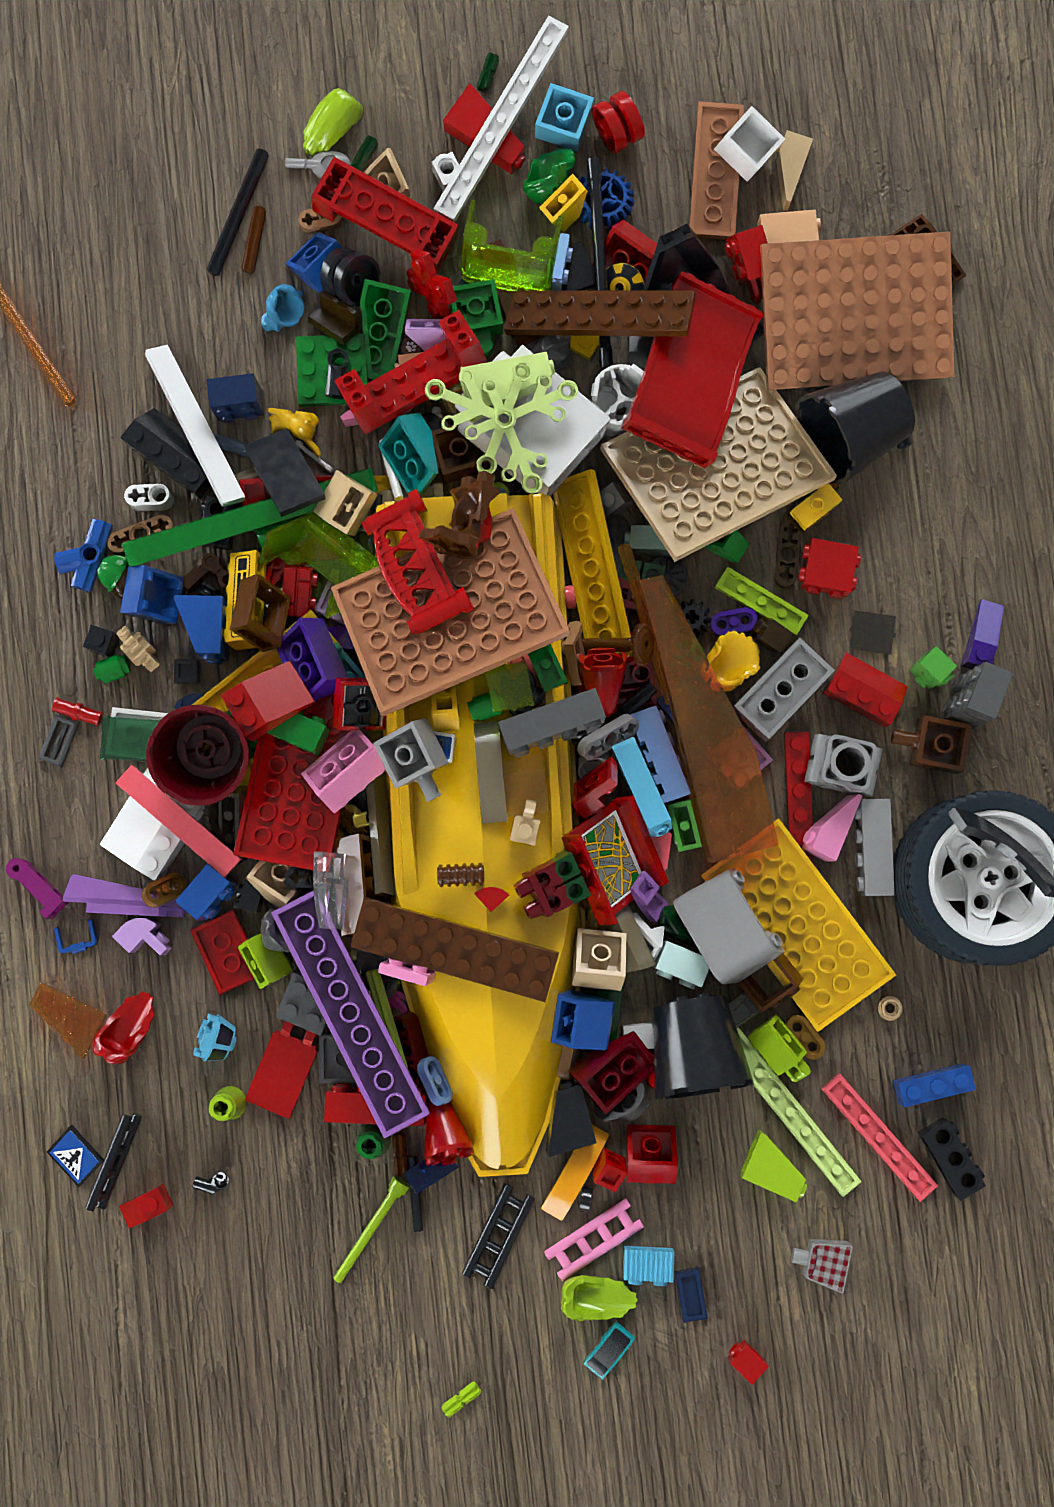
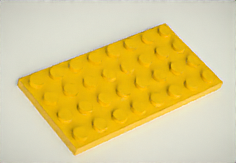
(814, 926)

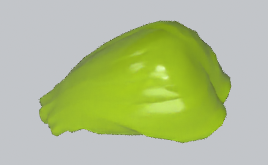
(331, 121)
(596, 1298)

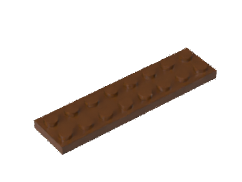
(600, 313)
(454, 949)

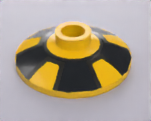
(626, 275)

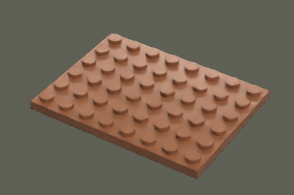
(857, 309)
(510, 619)

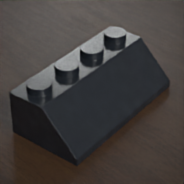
(168, 449)

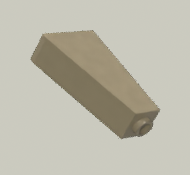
(637, 952)

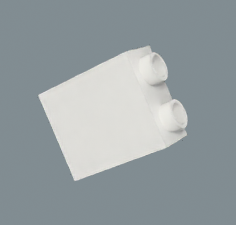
(562, 442)

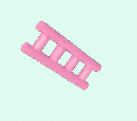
(609, 1241)

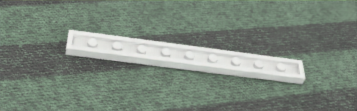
(501, 119)

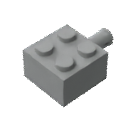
(412, 756)

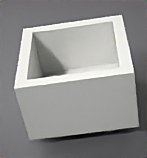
(749, 143)

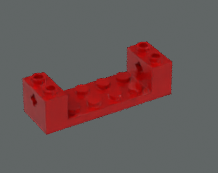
(383, 211)
(405, 385)

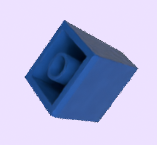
(205, 625)

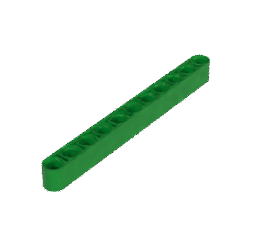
(220, 526)

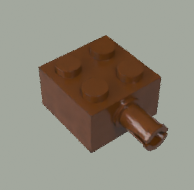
(936, 744)

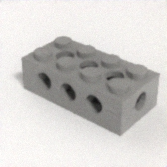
(814, 671)

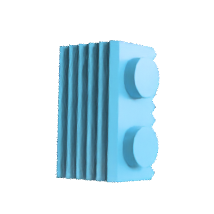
(648, 1264)

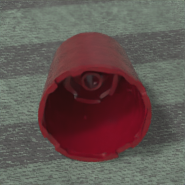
(182, 766)

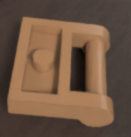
(572, 648)

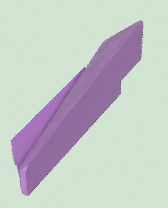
(115, 898)

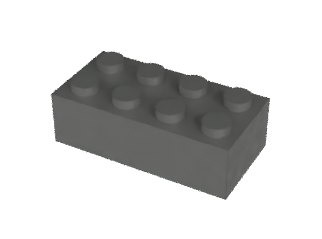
(977, 695)
(551, 722)

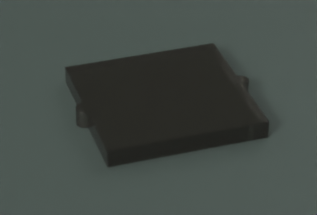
(872, 632)

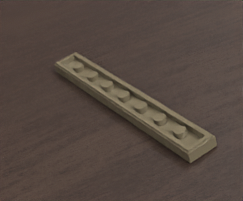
(380, 829)

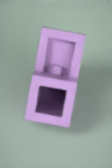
(141, 930)

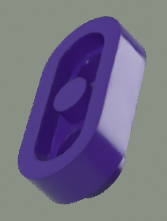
(732, 621)

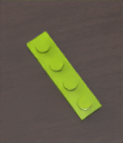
(760, 600)

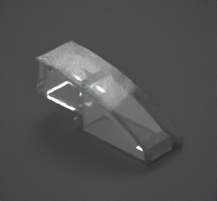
(330, 889)

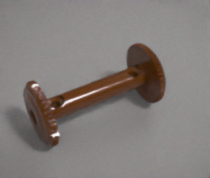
(640, 644)

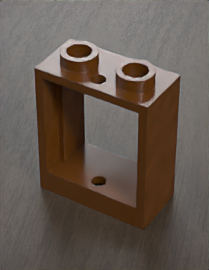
(271, 634)
(759, 997)

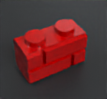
(299, 585)

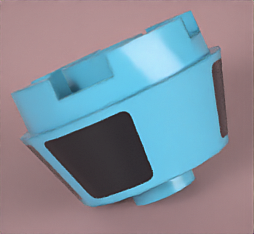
(215, 1038)

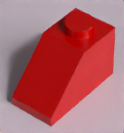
(146, 1206)

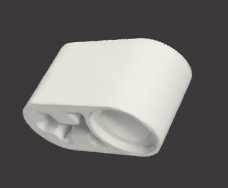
(150, 492)

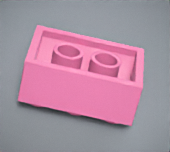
(344, 770)

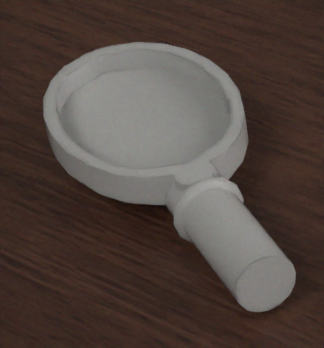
(318, 163)

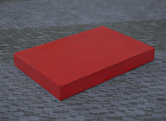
(218, 946)

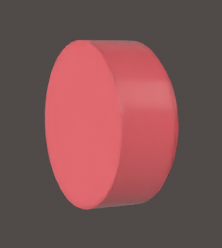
(570, 597)

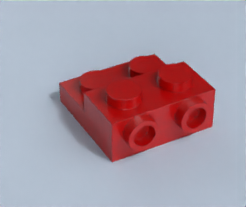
(590, 789)

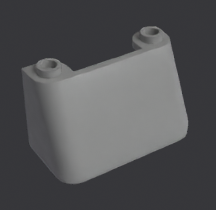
(727, 928)

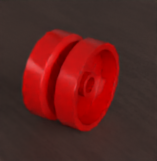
(618, 122)

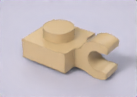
(526, 827)

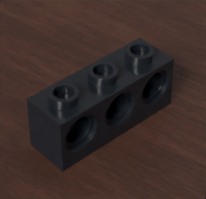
(940, 1154)

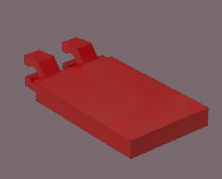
(283, 1071)

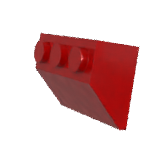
(629, 246)
(866, 690)

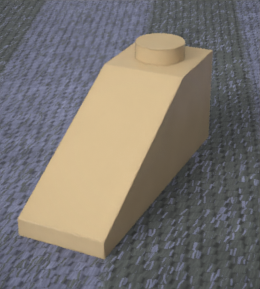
(790, 164)

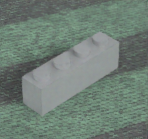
(875, 848)

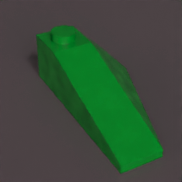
(383, 321)

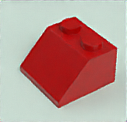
(651, 1154)

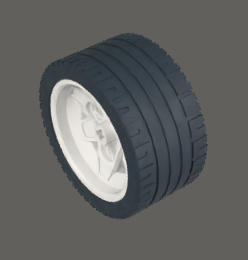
(925, 894)

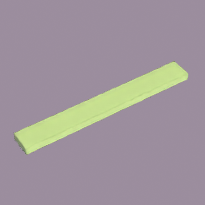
(799, 1121)

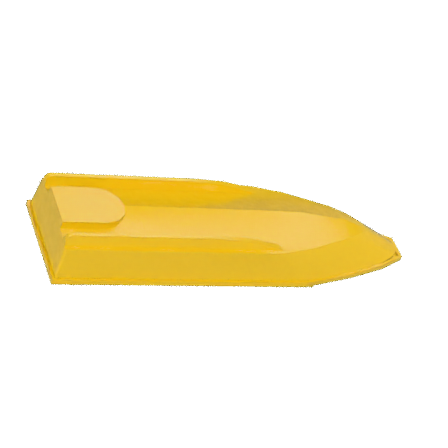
(488, 1039)

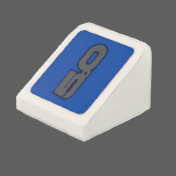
(447, 743)

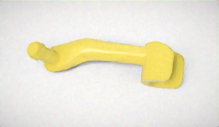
(359, 817)

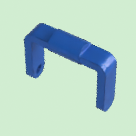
(78, 947)

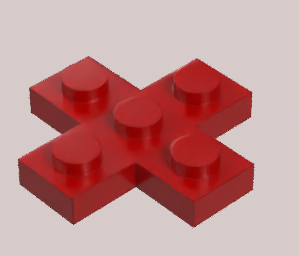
(426, 282)

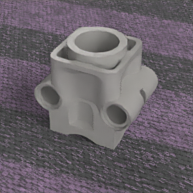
(823, 770)

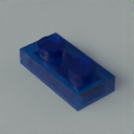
(423, 1176)

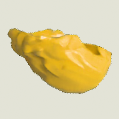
(734, 659)

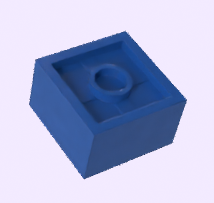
(151, 594)

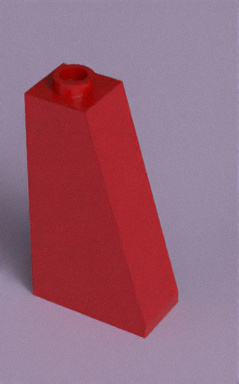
(466, 121)

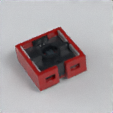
(355, 706)

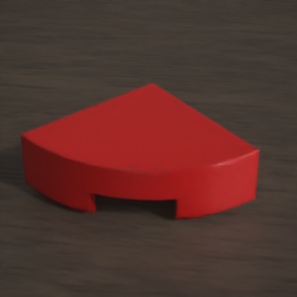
(491, 897)

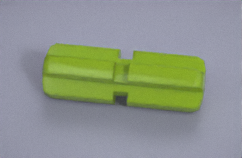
(465, 1396)

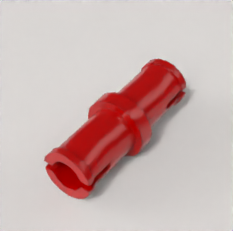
(77, 711)

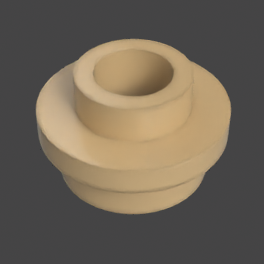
(897, 1008)

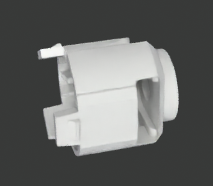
(616, 389)

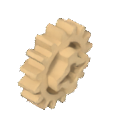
(138, 648)

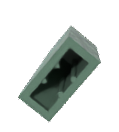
(645, 542)

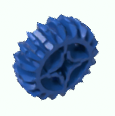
(617, 208)

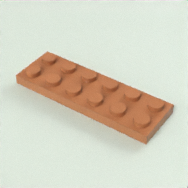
(714, 180)

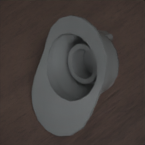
(556, 349)
(628, 1108)

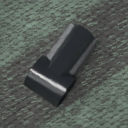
(335, 372)

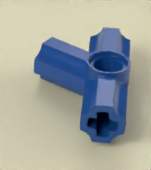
(77, 558)

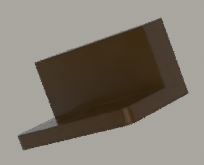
(334, 318)

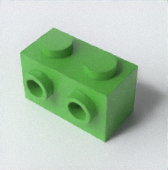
(933, 669)
(685, 825)

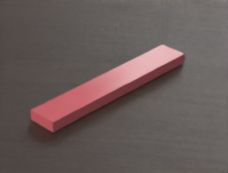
(178, 821)
(879, 1137)

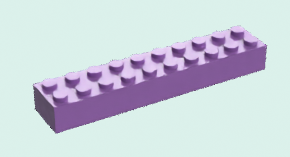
(351, 1017)

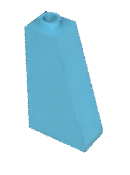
(641, 785)

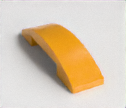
(573, 1176)

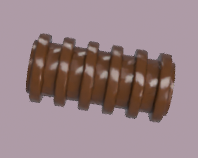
(460, 874)

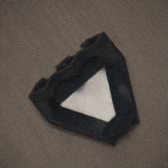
(681, 252)

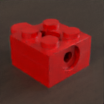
(746, 259)

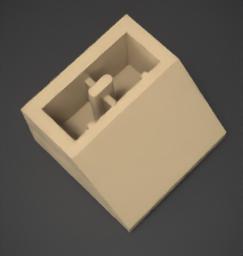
(345, 503)

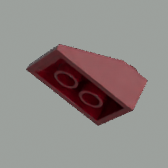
(614, 1072)

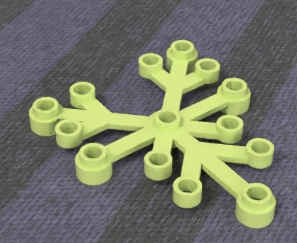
(476, 407)

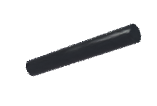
(415, 1200)

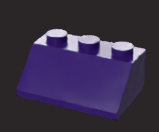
(313, 656)

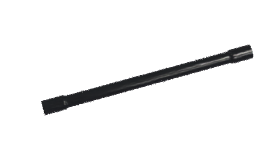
(594, 179)

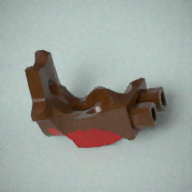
(470, 518)

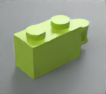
(780, 1048)

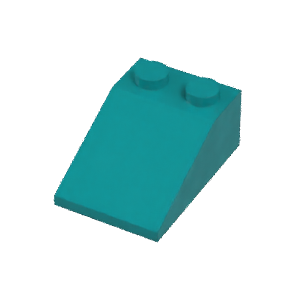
(410, 452)

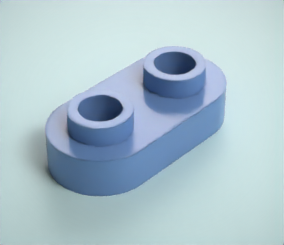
(434, 1081)

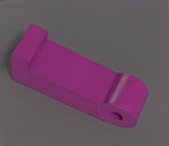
(37, 886)

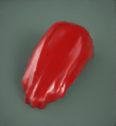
(125, 1029)

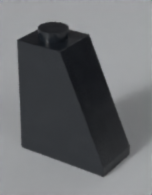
(569, 1121)

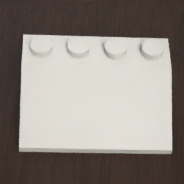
(143, 839)

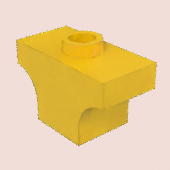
(816, 506)

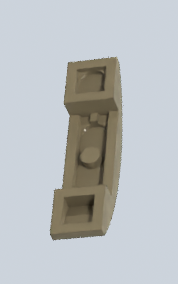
(490, 772)

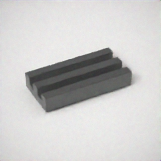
(67, 744)

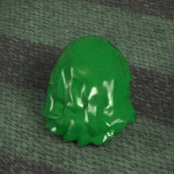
(548, 174)

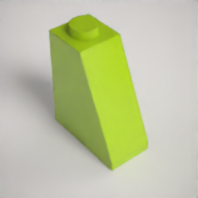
(772, 1170)

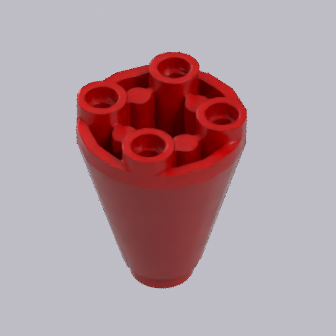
(445, 1136)

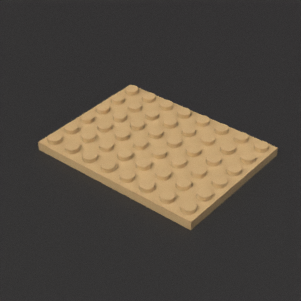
(758, 469)

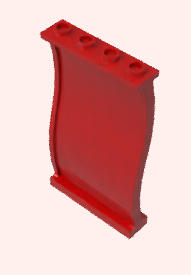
(694, 378)

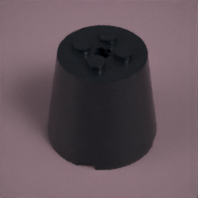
(857, 421)
(697, 1048)

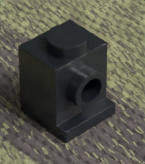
(249, 898)

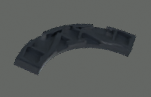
(981, 828)

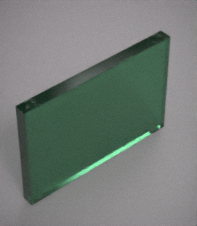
(125, 738)

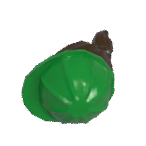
(113, 574)

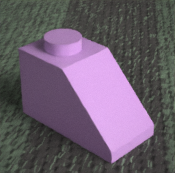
(424, 332)

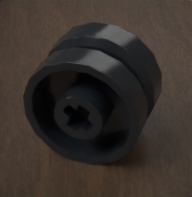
(345, 273)

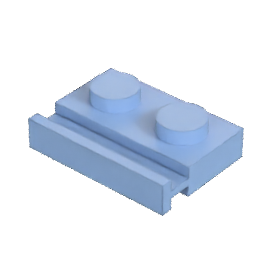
(563, 255)

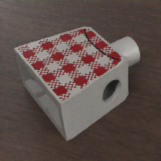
(825, 1262)

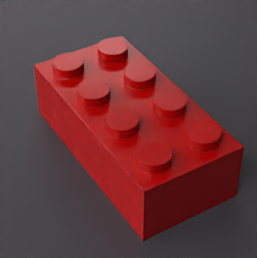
(349, 1106)

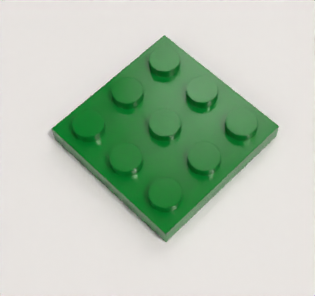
(313, 367)

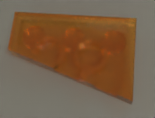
(68, 1016)

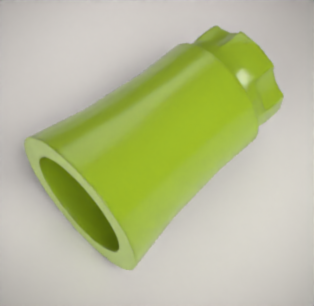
(233, 1098)

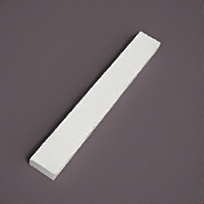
(194, 425)

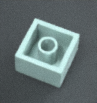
(681, 963)

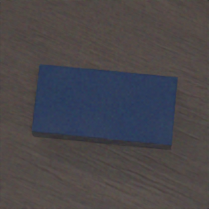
(691, 1294)

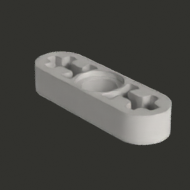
(594, 744)

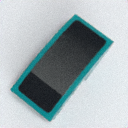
(609, 1350)

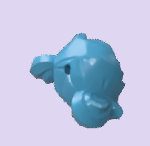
(283, 308)

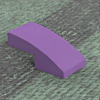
(647, 896)

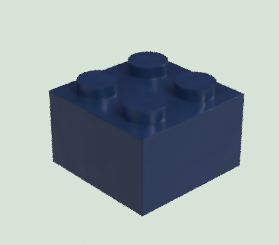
(235, 397)

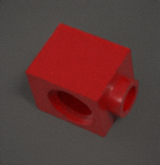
(609, 1170)
(747, 1361)

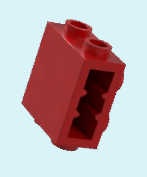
(829, 568)

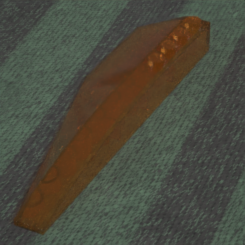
(712, 741)

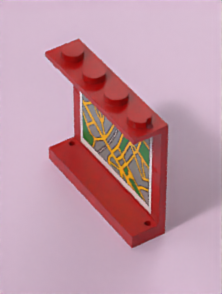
(612, 854)

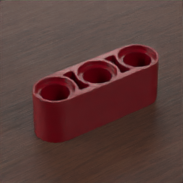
(411, 1037)

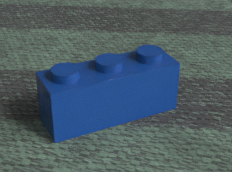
(934, 1085)

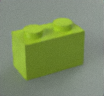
(265, 964)

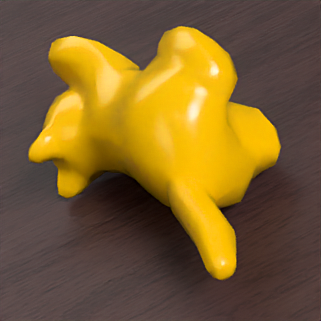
(299, 424)

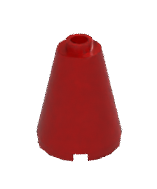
(605, 672)

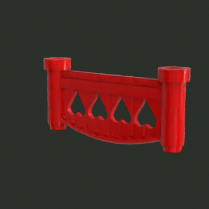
(444, 601)

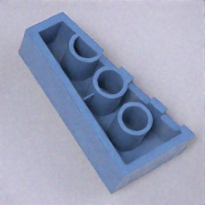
(660, 756)

